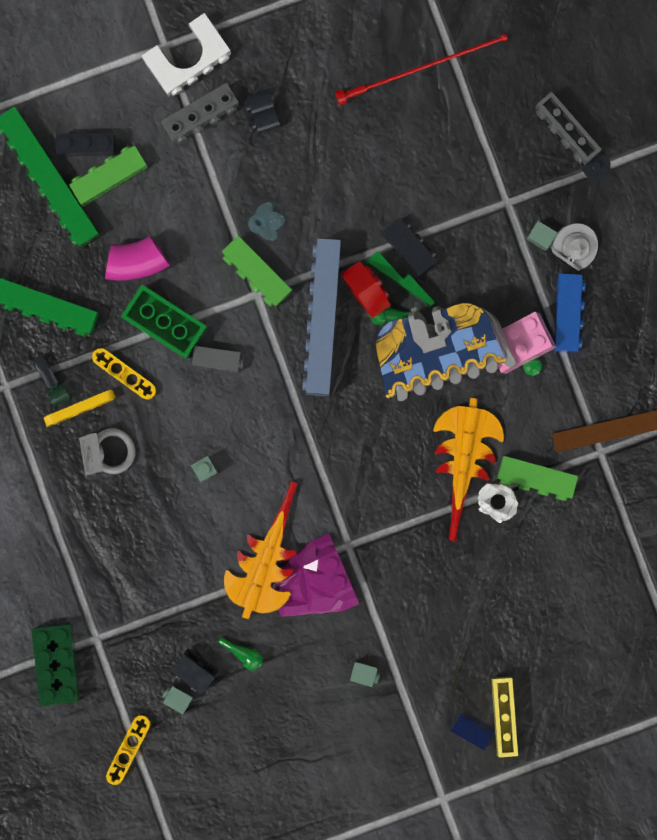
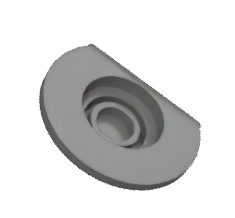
(576, 245)

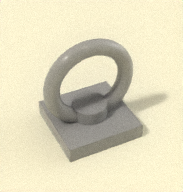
(93, 452)

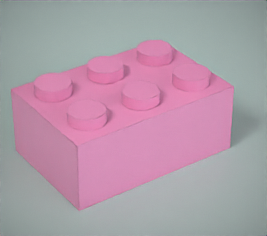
(527, 340)

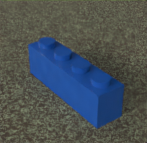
(568, 313)

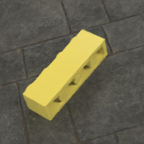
(504, 716)

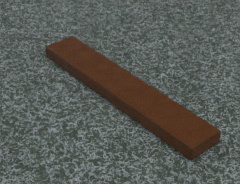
(605, 431)

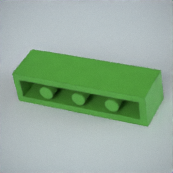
(108, 176)
(256, 271)
(537, 477)

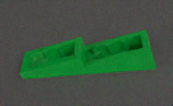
(380, 264)

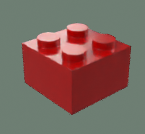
(366, 289)

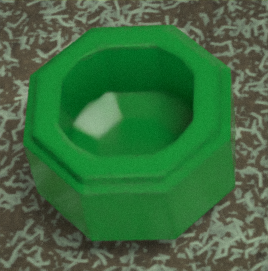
(533, 367)

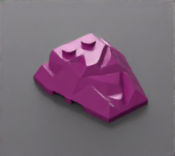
(317, 581)

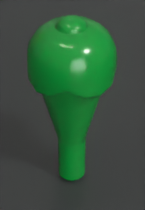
(388, 315)
(251, 658)

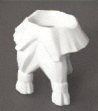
(487, 493)

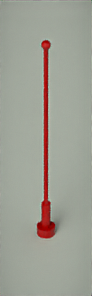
(342, 96)

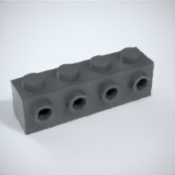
(200, 113)
(568, 128)

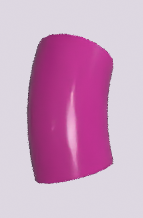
(135, 260)

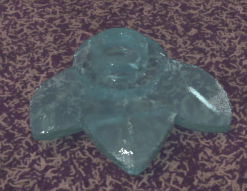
(269, 221)

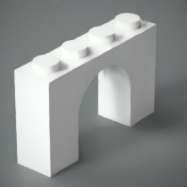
(173, 78)

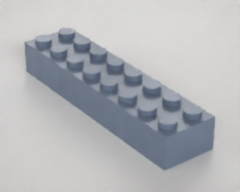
(323, 317)

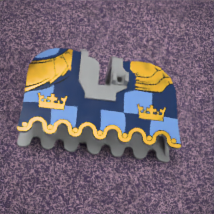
(425, 355)

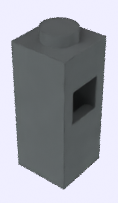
(217, 359)

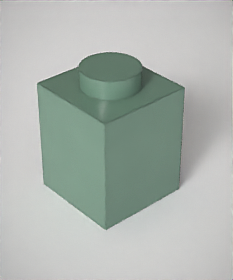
(542, 236)
(204, 469)
(364, 674)
(177, 699)

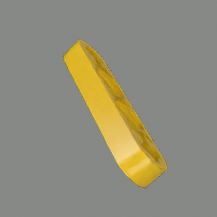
(125, 372)
(79, 408)
(125, 748)

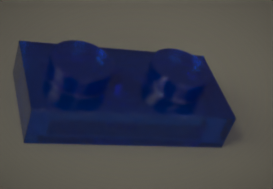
(472, 732)

